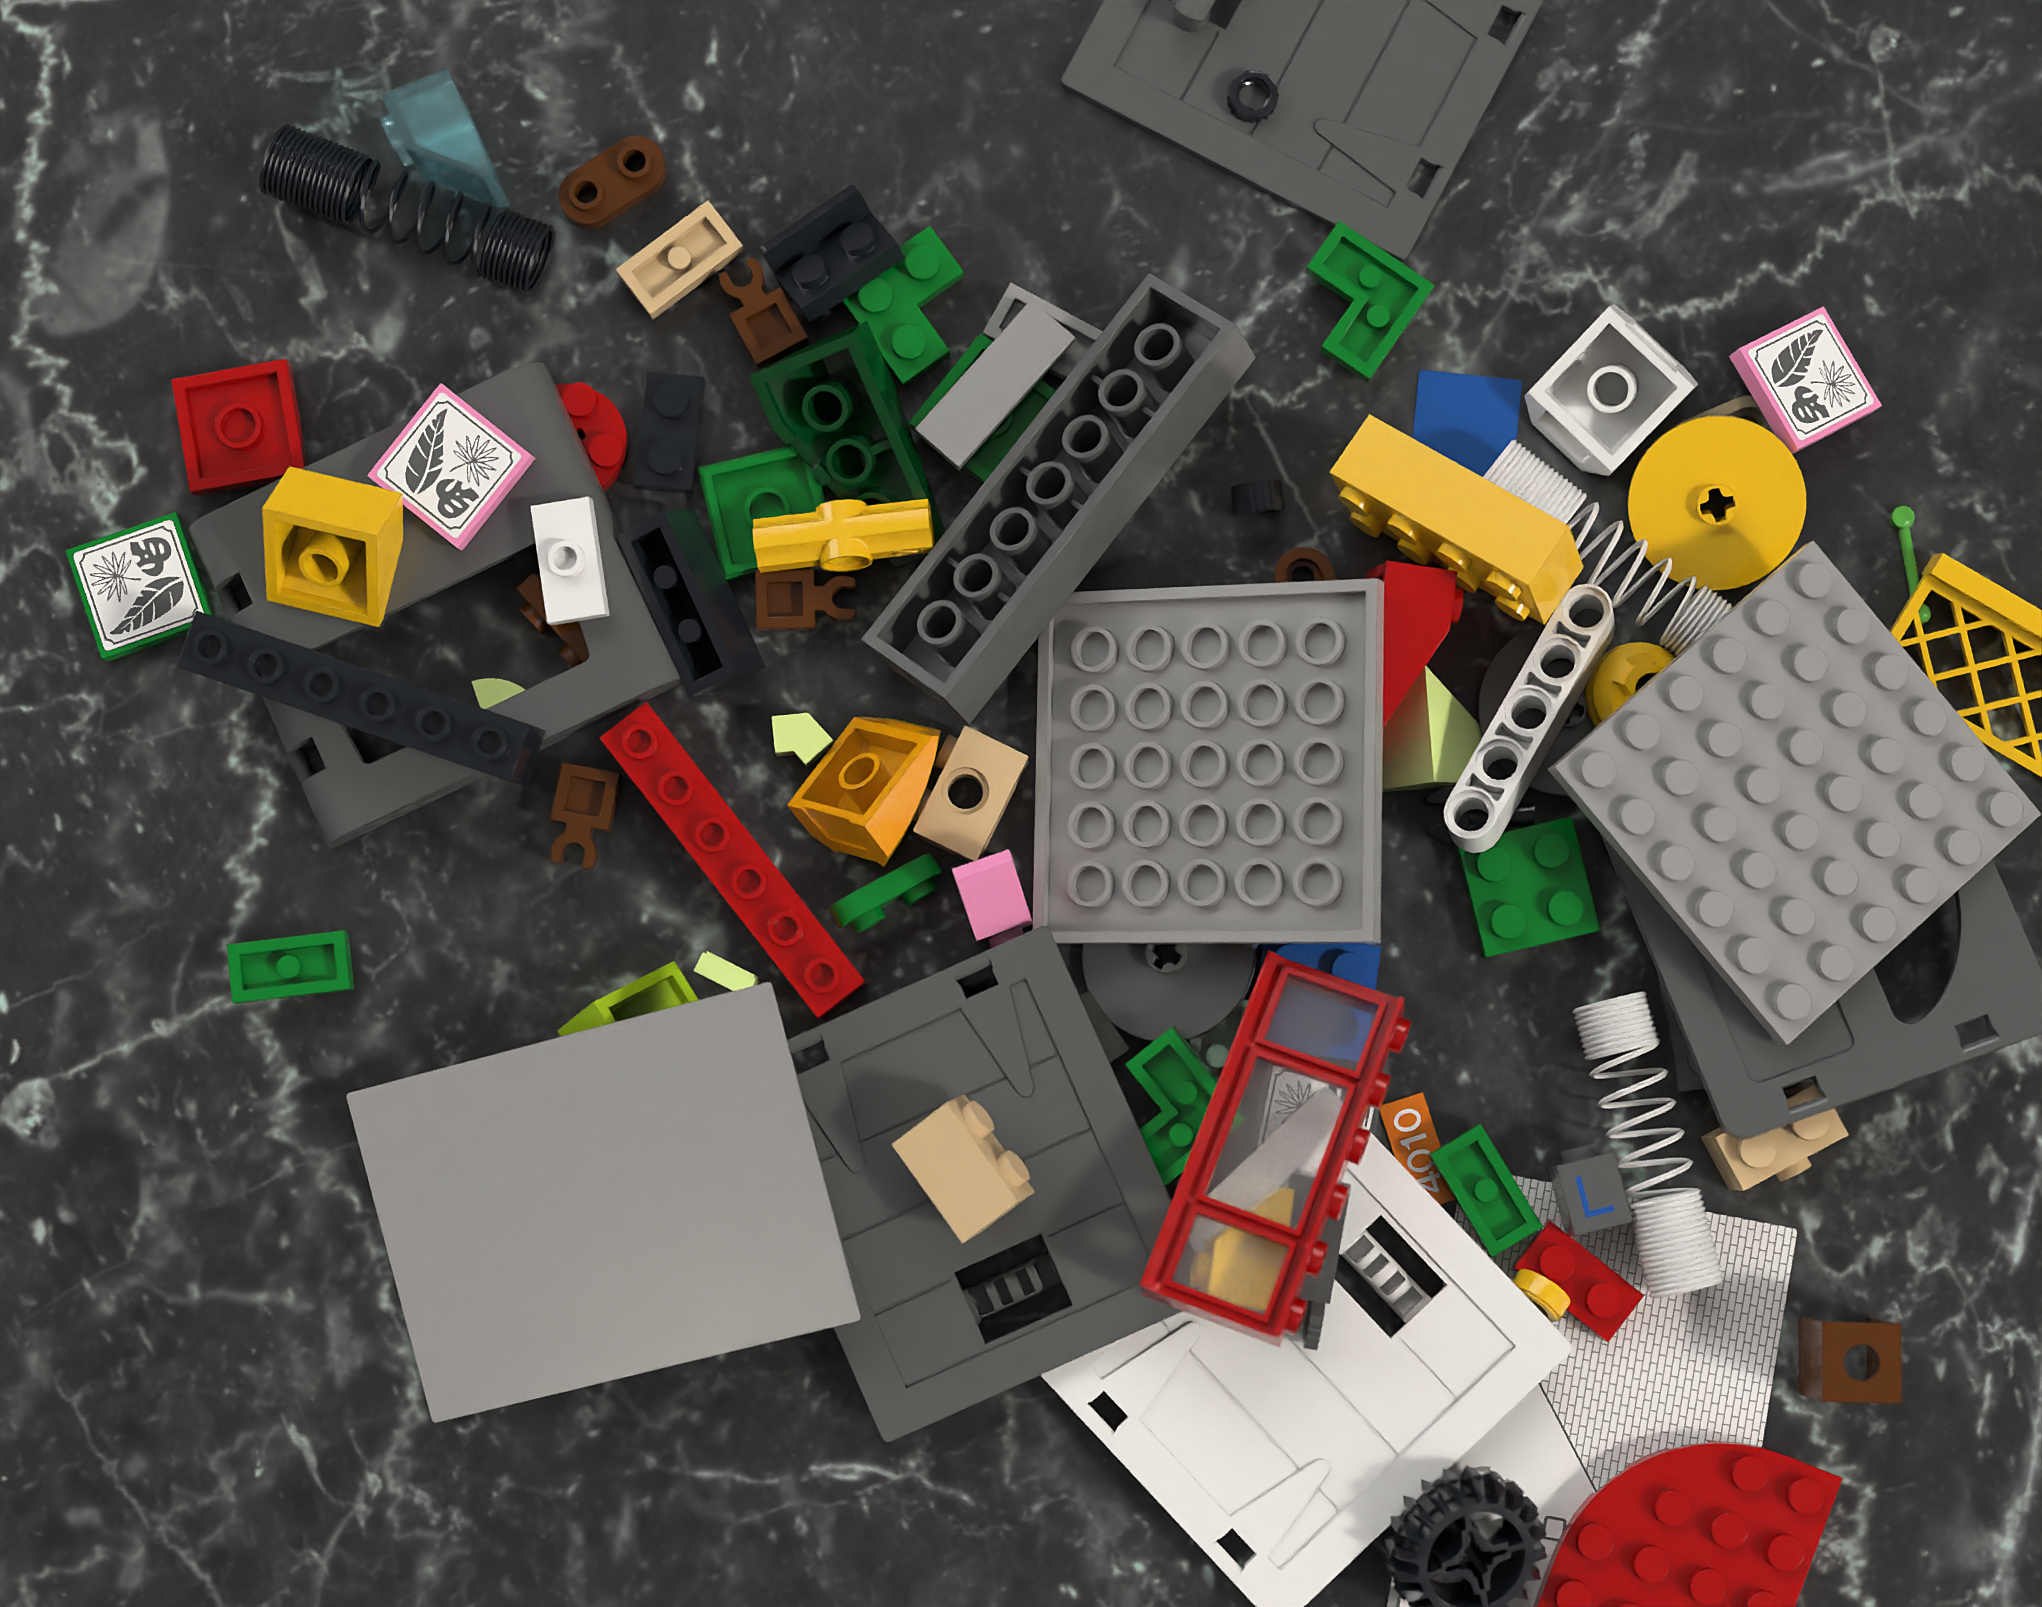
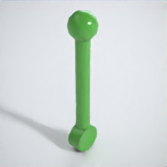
(1901, 519)

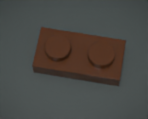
(576, 649)

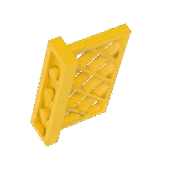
(1994, 607)

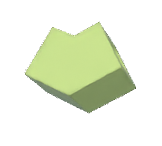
(800, 737)

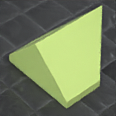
(1427, 738)

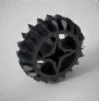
(1437, 1534)

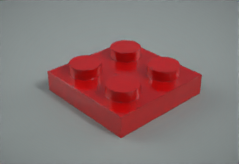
(239, 426)

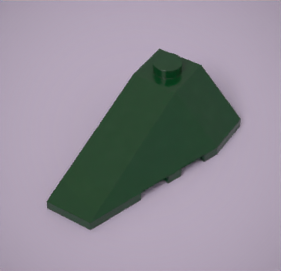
(847, 422)

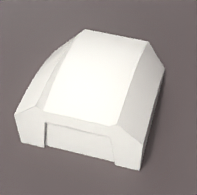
(1607, 393)

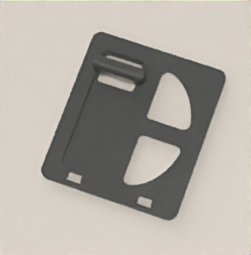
(1857, 1041)

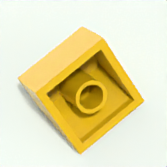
(332, 545)

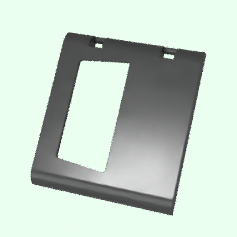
(625, 649)

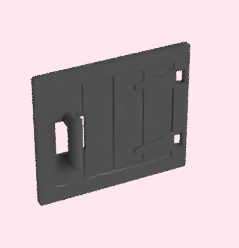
(1357, 84)
(1052, 1102)

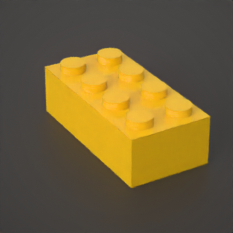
(1456, 521)

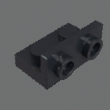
(830, 253)

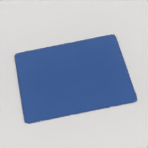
(1466, 416)

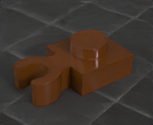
(764, 321)
(791, 600)
(585, 803)

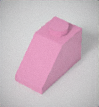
(993, 898)

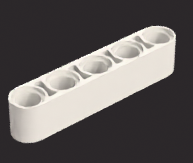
(1530, 690)

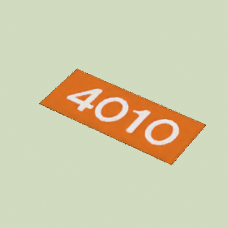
(1411, 1139)

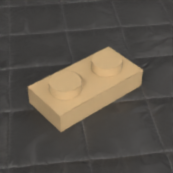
(680, 259)

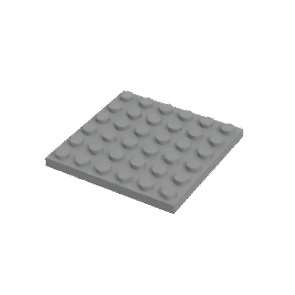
(1211, 765)
(1795, 793)

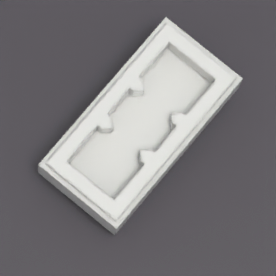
(570, 561)

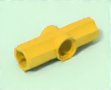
(843, 535)

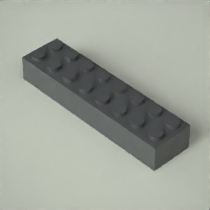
(1060, 497)

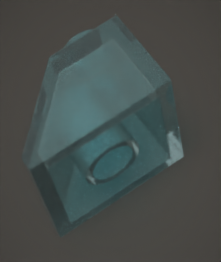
(438, 135)

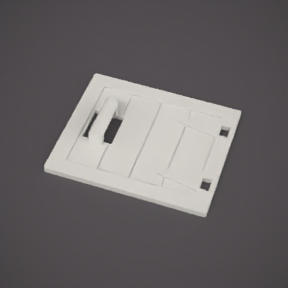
(1326, 1441)

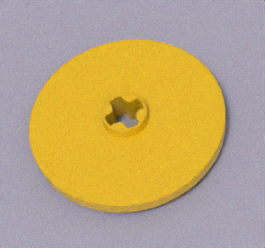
(1742, 463)

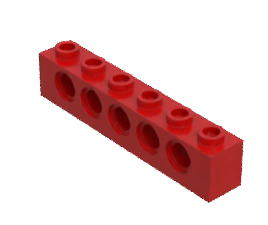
(733, 861)

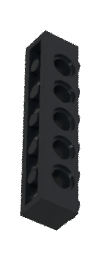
(361, 698)

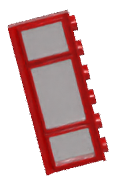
(1276, 1150)

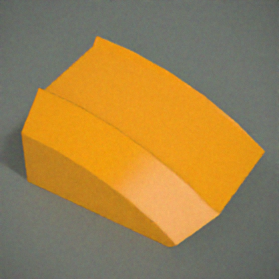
(868, 787)

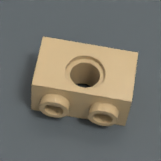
(994, 768)

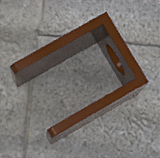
(1822, 1361)

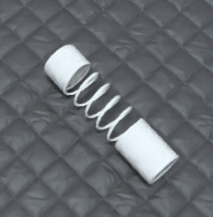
(1547, 490)
(1669, 1227)

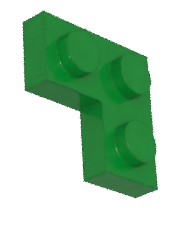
(1381, 297)
(893, 304)
(1182, 1090)

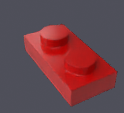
(1596, 1292)

